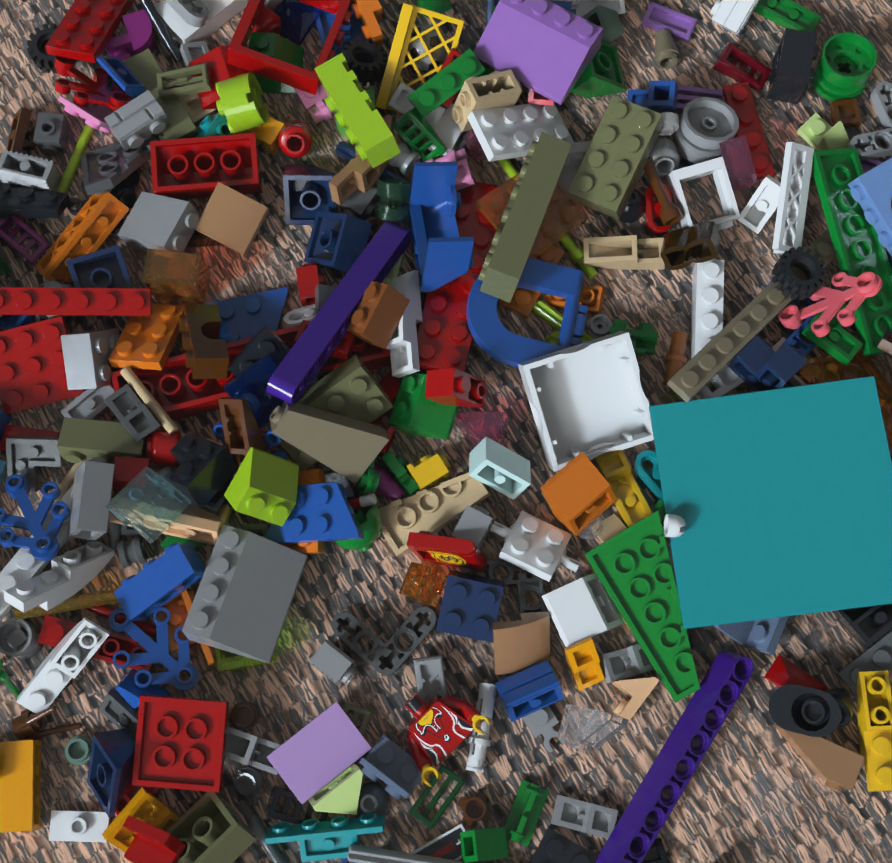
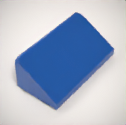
(122, 75)

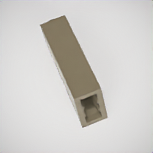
(330, 438)

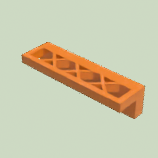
(82, 235)

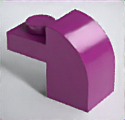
(139, 36)

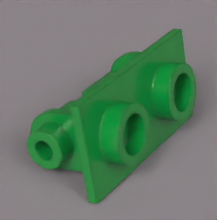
(525, 812)

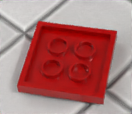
(33, 365)
(180, 743)

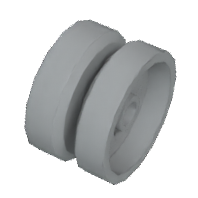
(702, 127)

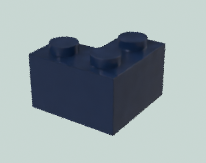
(764, 368)

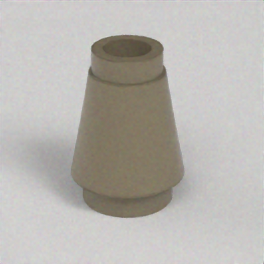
(665, 50)

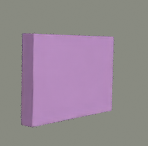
(318, 752)

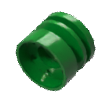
(844, 66)

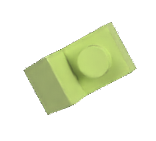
(822, 135)

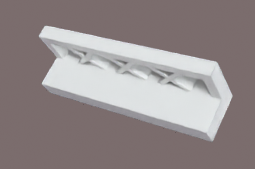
(793, 197)

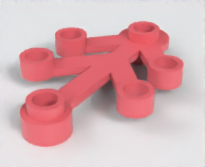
(863, 286)

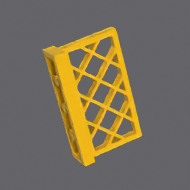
(400, 49)

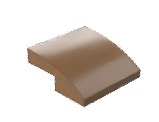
(232, 218)
(521, 642)

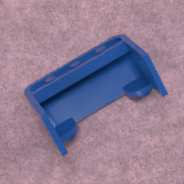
(435, 238)

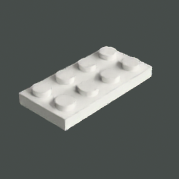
(511, 129)

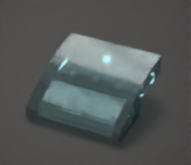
(148, 504)

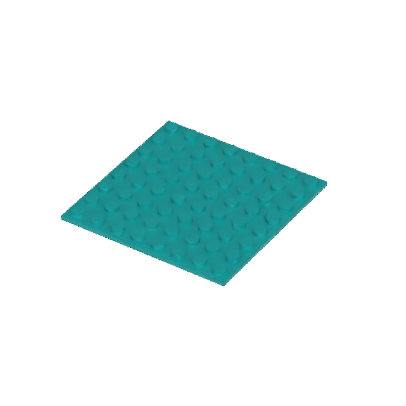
(778, 501)

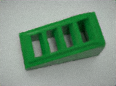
(414, 141)

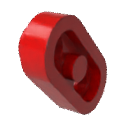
(652, 212)

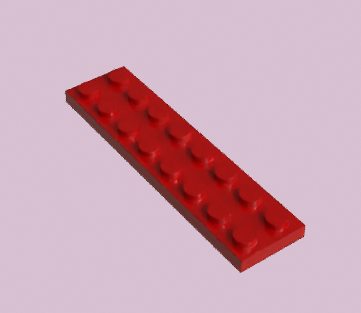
(444, 333)

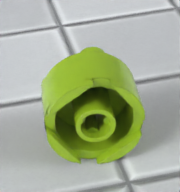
(241, 102)

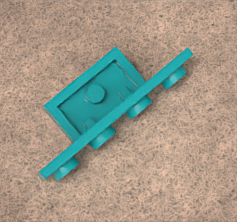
(326, 838)

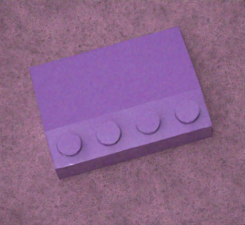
(540, 45)

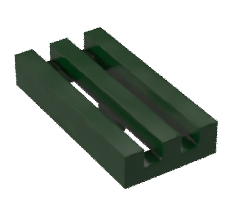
(422, 817)

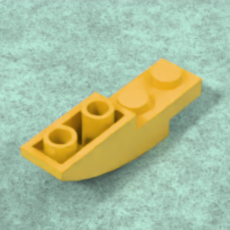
(875, 728)

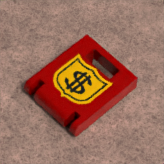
(446, 550)

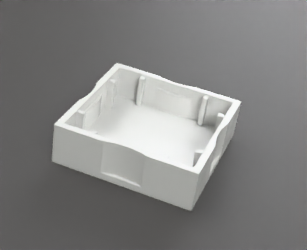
(587, 399)

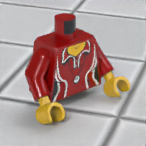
(439, 729)

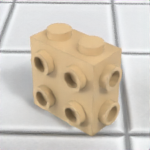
(485, 92)

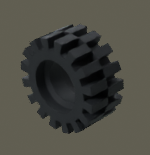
(37, 46)
(366, 52)
(792, 284)

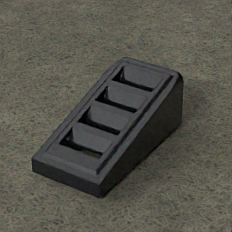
(273, 801)

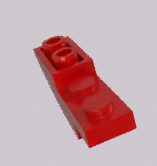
(56, 629)

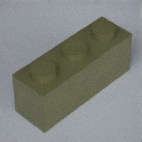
(96, 438)

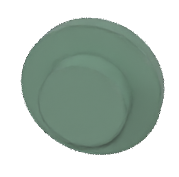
(78, 750)

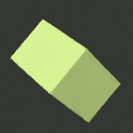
(340, 794)

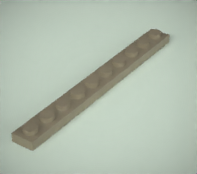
(742, 329)

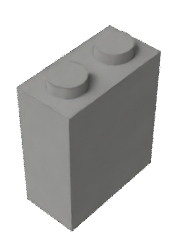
(159, 223)
(89, 499)

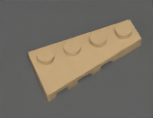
(429, 510)

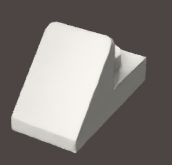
(761, 205)

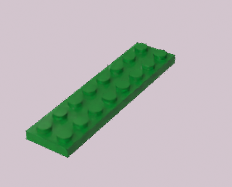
(854, 240)

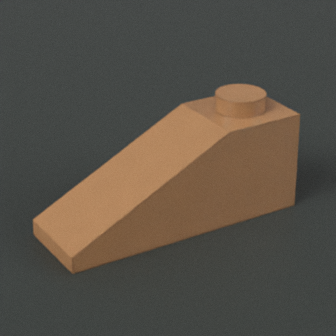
(826, 759)

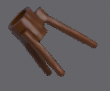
(29, 723)

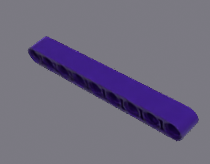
(334, 317)
(678, 759)

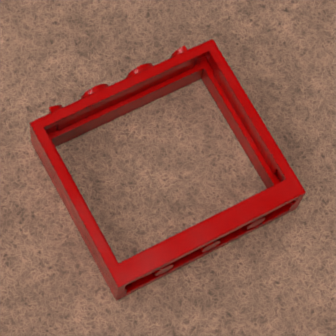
(277, 69)

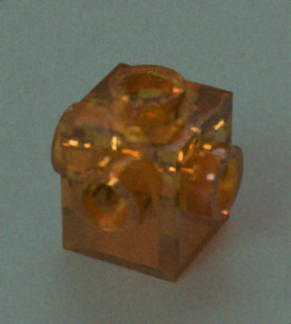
(423, 583)

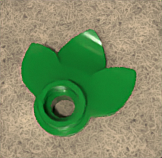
(368, 482)

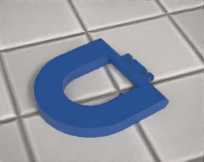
(512, 348)

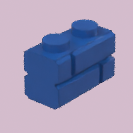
(529, 690)

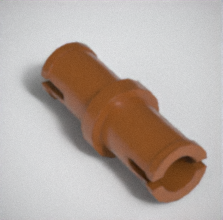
(676, 356)

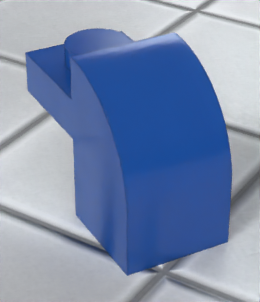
(660, 96)

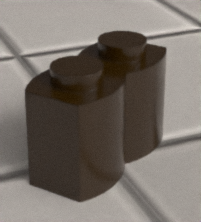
(690, 245)

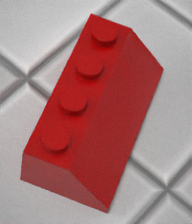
(195, 165)

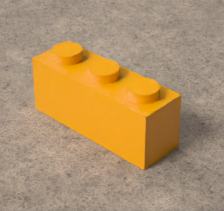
(20, 785)

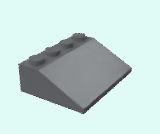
(244, 594)

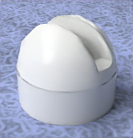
(673, 525)

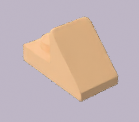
(637, 691)

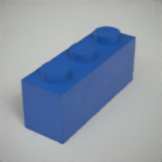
(160, 581)

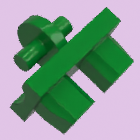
(642, 339)

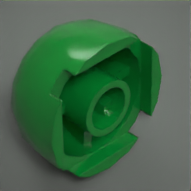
(371, 523)

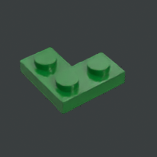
(837, 342)

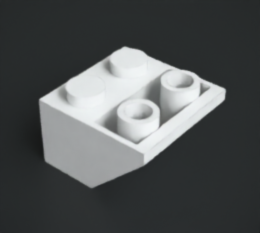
(582, 609)

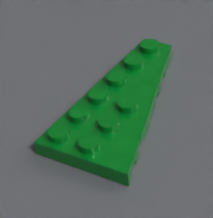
(643, 587)

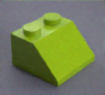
(264, 487)

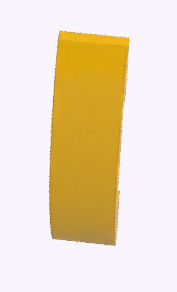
(629, 498)

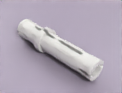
(477, 741)

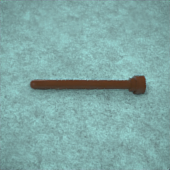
(670, 213)

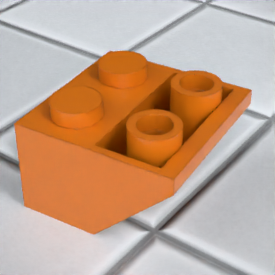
(578, 494)

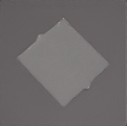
(772, 796)

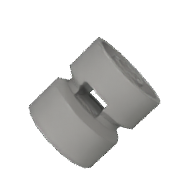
(19, 638)

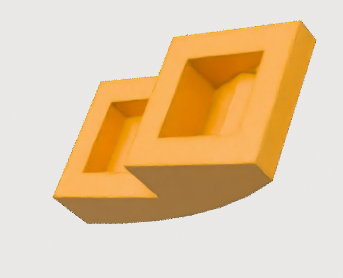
(584, 663)

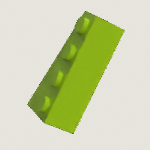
(356, 112)

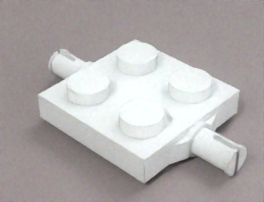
(535, 546)

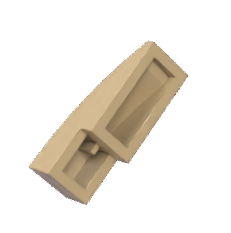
(624, 253)

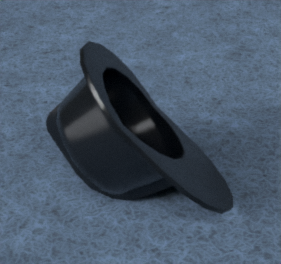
(805, 710)

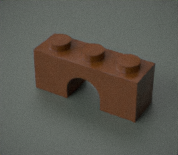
(206, 352)

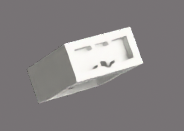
(723, 185)

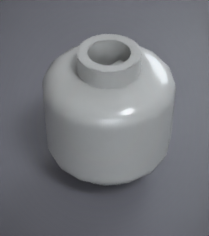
(665, 156)

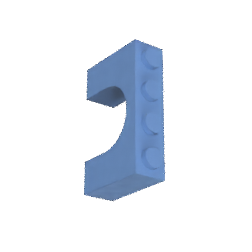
(874, 195)

